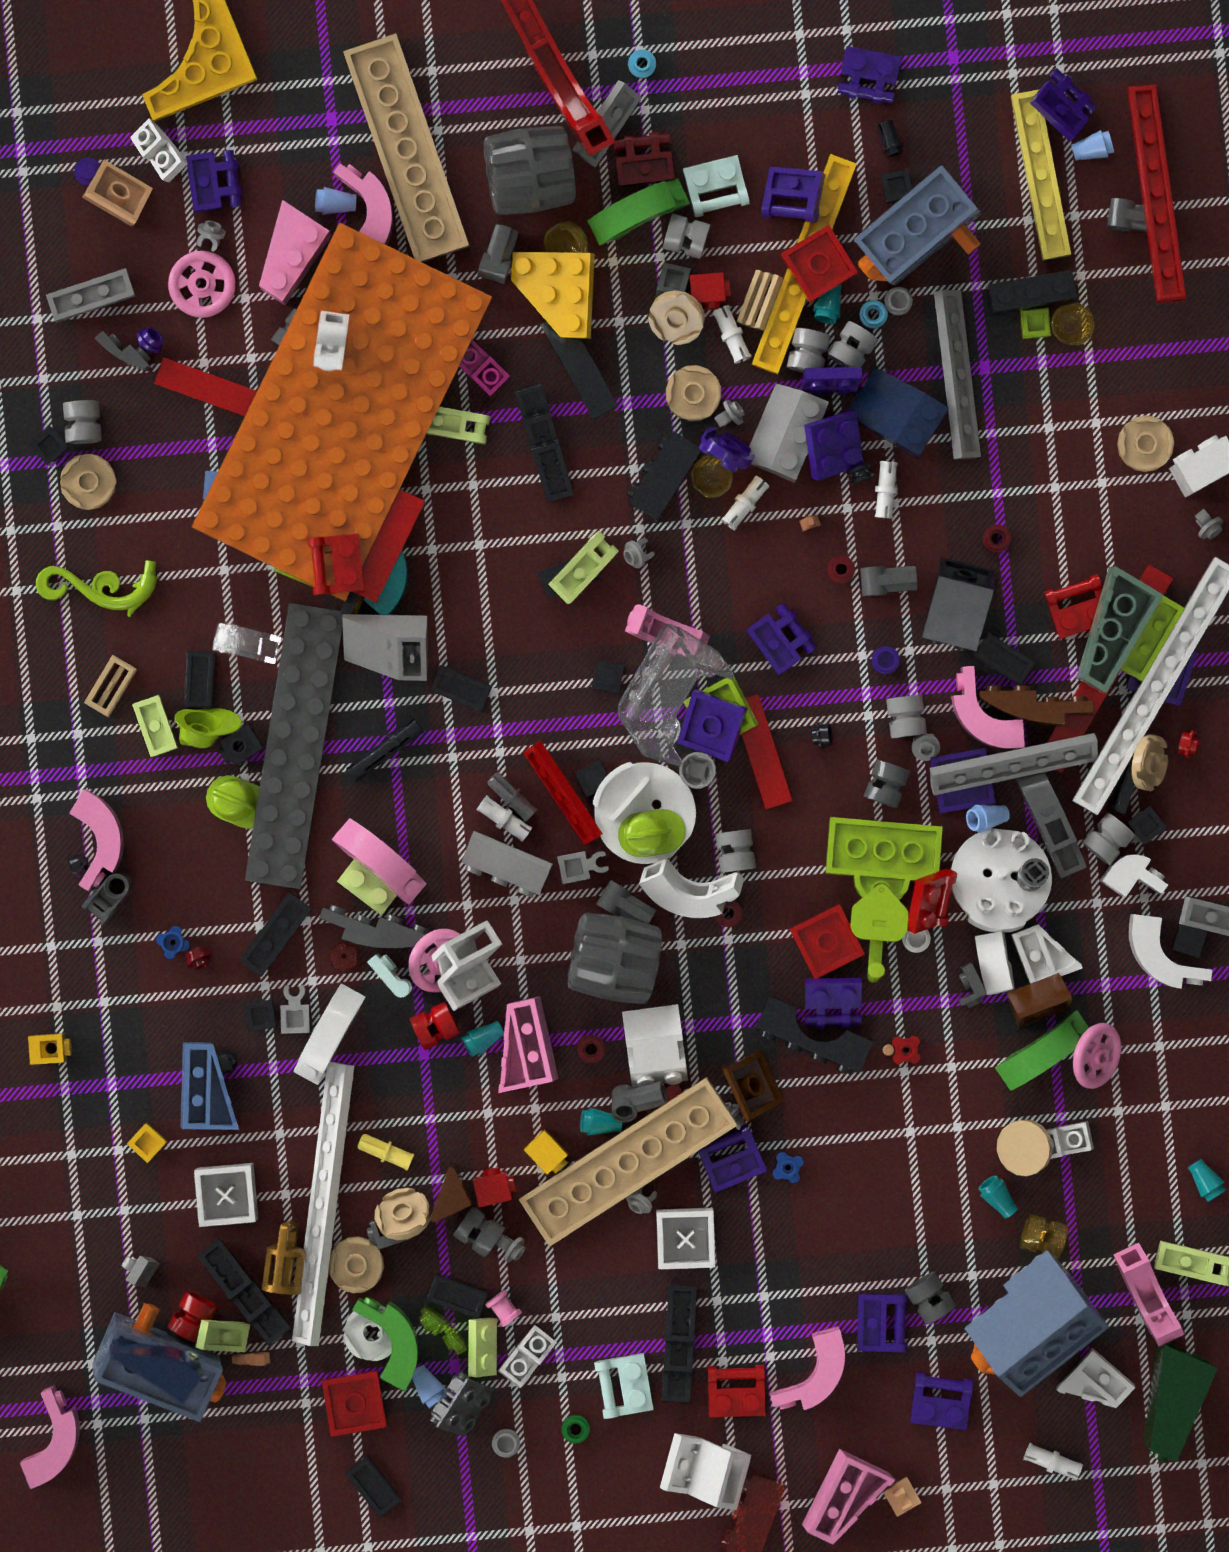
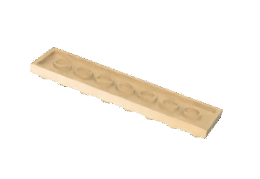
(406, 148)
(628, 1161)

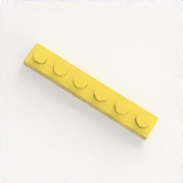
(1041, 178)

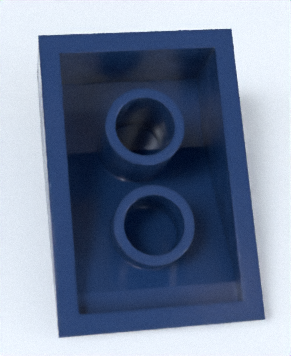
(898, 412)
(163, 1366)

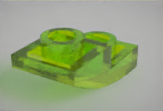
(437, 1323)

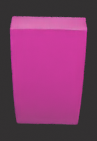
(483, 369)

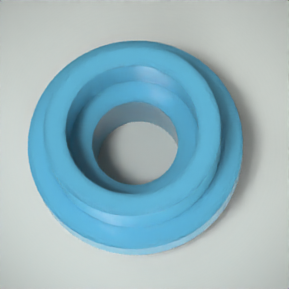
(642, 72)
(873, 305)

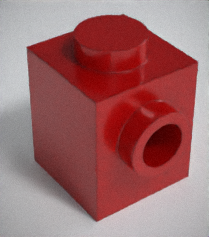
(709, 289)
(493, 1187)

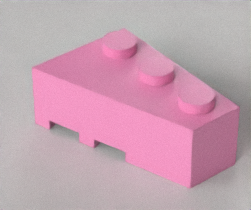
(292, 252)
(527, 1047)
(844, 1495)

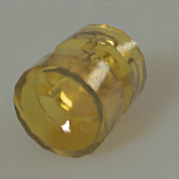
(1034, 1233)

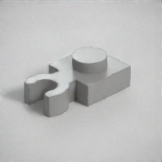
(576, 867)
(295, 1016)

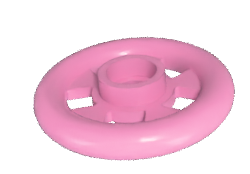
(219, 299)
(419, 957)
(1097, 1055)

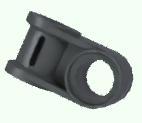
(105, 900)

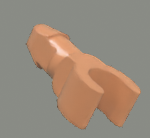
(810, 522)
(255, 1359)

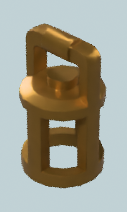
(285, 1254)

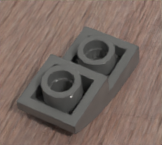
(130, 356)

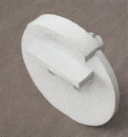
(632, 790)
(998, 900)

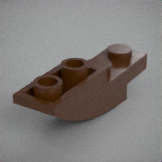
(1023, 705)

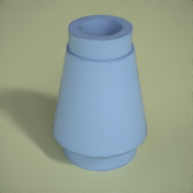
(1094, 146)
(334, 201)
(986, 816)
(428, 1387)

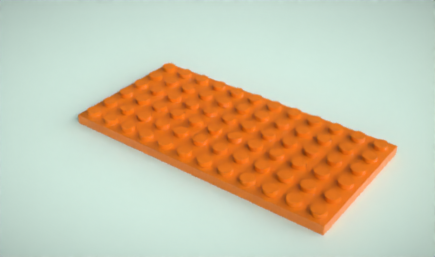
(335, 445)

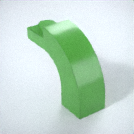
(637, 209)
(1043, 1052)
(402, 1337)

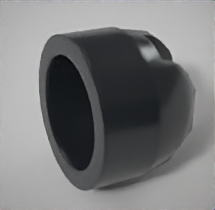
(79, 865)
(227, 1061)

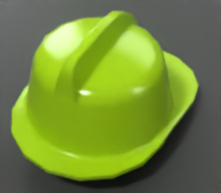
(203, 726)
(233, 800)
(651, 833)

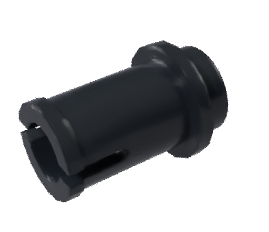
(889, 138)

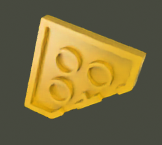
(558, 288)

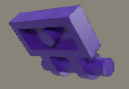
(870, 67)
(1059, 109)
(205, 184)
(831, 380)
(774, 644)
(833, 994)

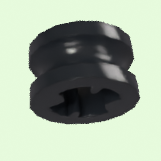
(860, 474)

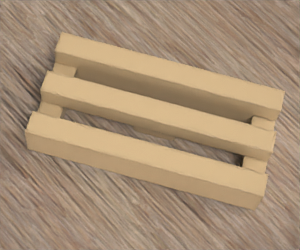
(756, 298)
(99, 706)

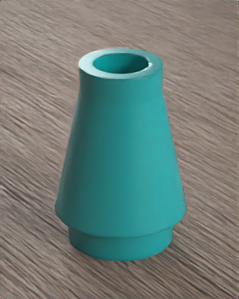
(828, 306)
(482, 1038)
(598, 1122)
(1206, 1180)
(997, 1195)

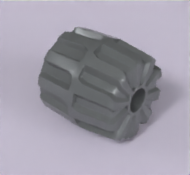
(529, 170)
(614, 958)

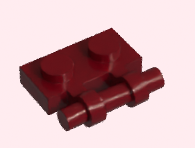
(647, 167)

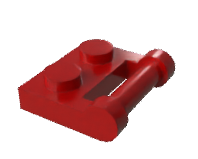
(346, 564)
(1078, 616)
(926, 894)
(736, 1400)

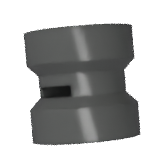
(1030, 879)

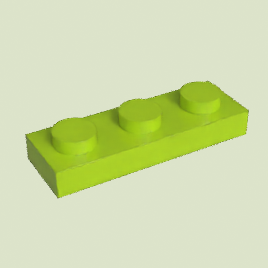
(1152, 639)

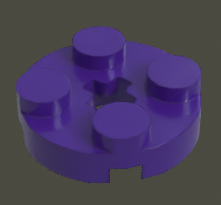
(727, 448)

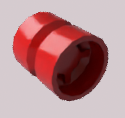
(444, 1021)
(193, 1310)

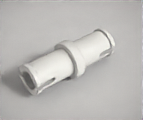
(731, 334)
(886, 489)
(745, 503)
(504, 818)
(1053, 1461)

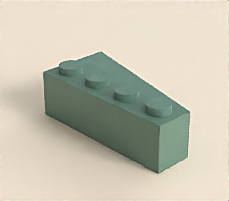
(1117, 624)

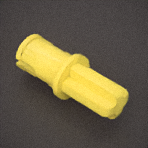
(385, 1151)

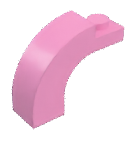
(379, 209)
(647, 624)
(977, 723)
(108, 834)
(380, 860)
(1147, 1294)
(825, 1376)
(66, 1431)

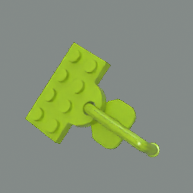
(885, 857)

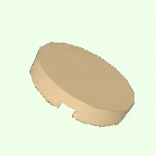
(676, 317)
(693, 393)
(1145, 443)
(88, 481)
(1149, 762)
(1024, 1147)
(402, 1214)
(356, 1264)

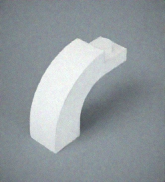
(685, 896)
(1146, 948)
(328, 1033)

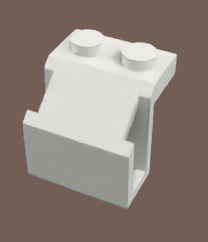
(464, 969)
(655, 1045)
(706, 1471)

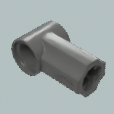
(1126, 215)
(497, 262)
(882, 580)
(621, 902)
(630, 1100)

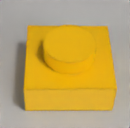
(147, 1142)

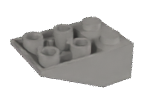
(388, 644)

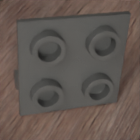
(465, 1407)

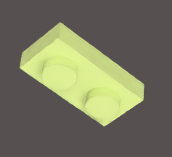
(155, 726)
(367, 887)
(223, 1336)
(482, 1347)

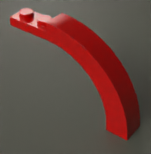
(556, 76)

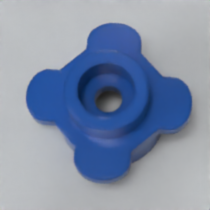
(174, 934)
(792, 1174)

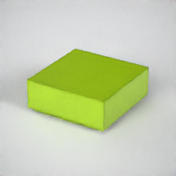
(1035, 323)

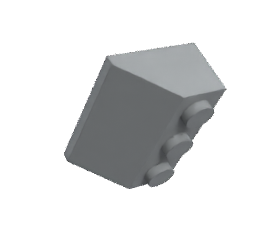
(780, 435)
(506, 864)

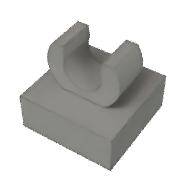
(140, 1270)

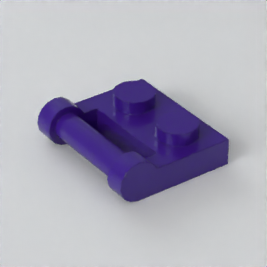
(793, 184)
(736, 1166)
(872, 1322)
(941, 1410)

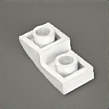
(159, 149)
(994, 963)
(1070, 1139)
(527, 1356)

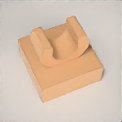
(902, 1496)

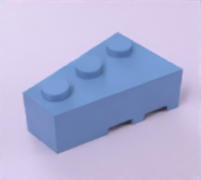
(204, 1092)

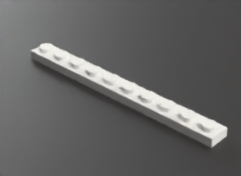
(1154, 688)
(323, 1202)

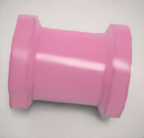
(503, 1308)

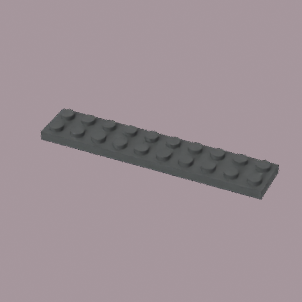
(294, 746)

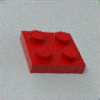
(819, 263)
(826, 941)
(354, 1403)

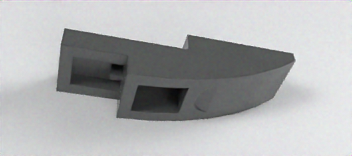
(1051, 823)
(387, 933)

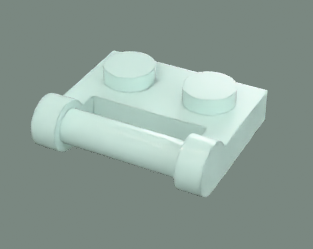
(714, 177)
(385, 969)
(633, 1384)

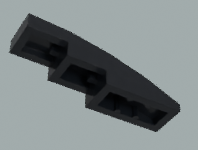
(582, 372)
(544, 442)
(244, 1292)
(679, 1344)

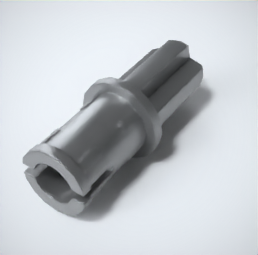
(512, 796)

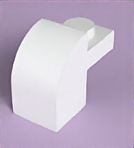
(331, 341)
(1127, 870)

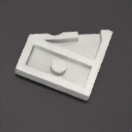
(1042, 954)
(1097, 1381)

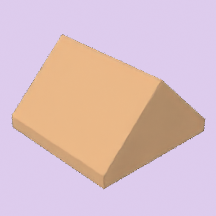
(117, 193)

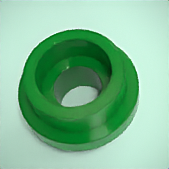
(579, 1437)

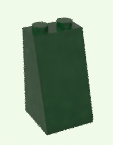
(1175, 1398)

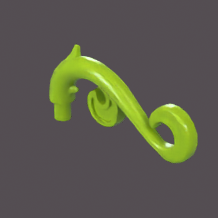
(95, 594)

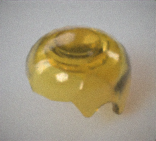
(566, 238)
(1072, 324)
(711, 477)

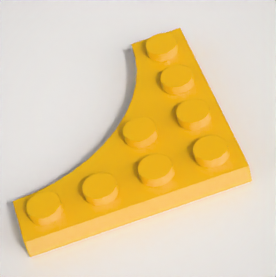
(210, 67)

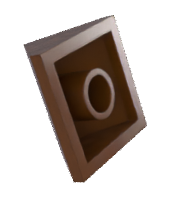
(1039, 1000)
(753, 1085)
(452, 1196)

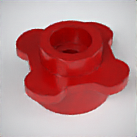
(1189, 744)
(912, 1055)

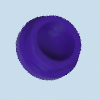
(86, 170)
(150, 340)
(885, 660)

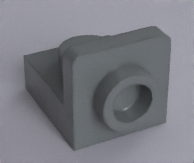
(672, 278)
(971, 980)
(376, 1237)

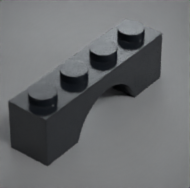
(847, 1049)

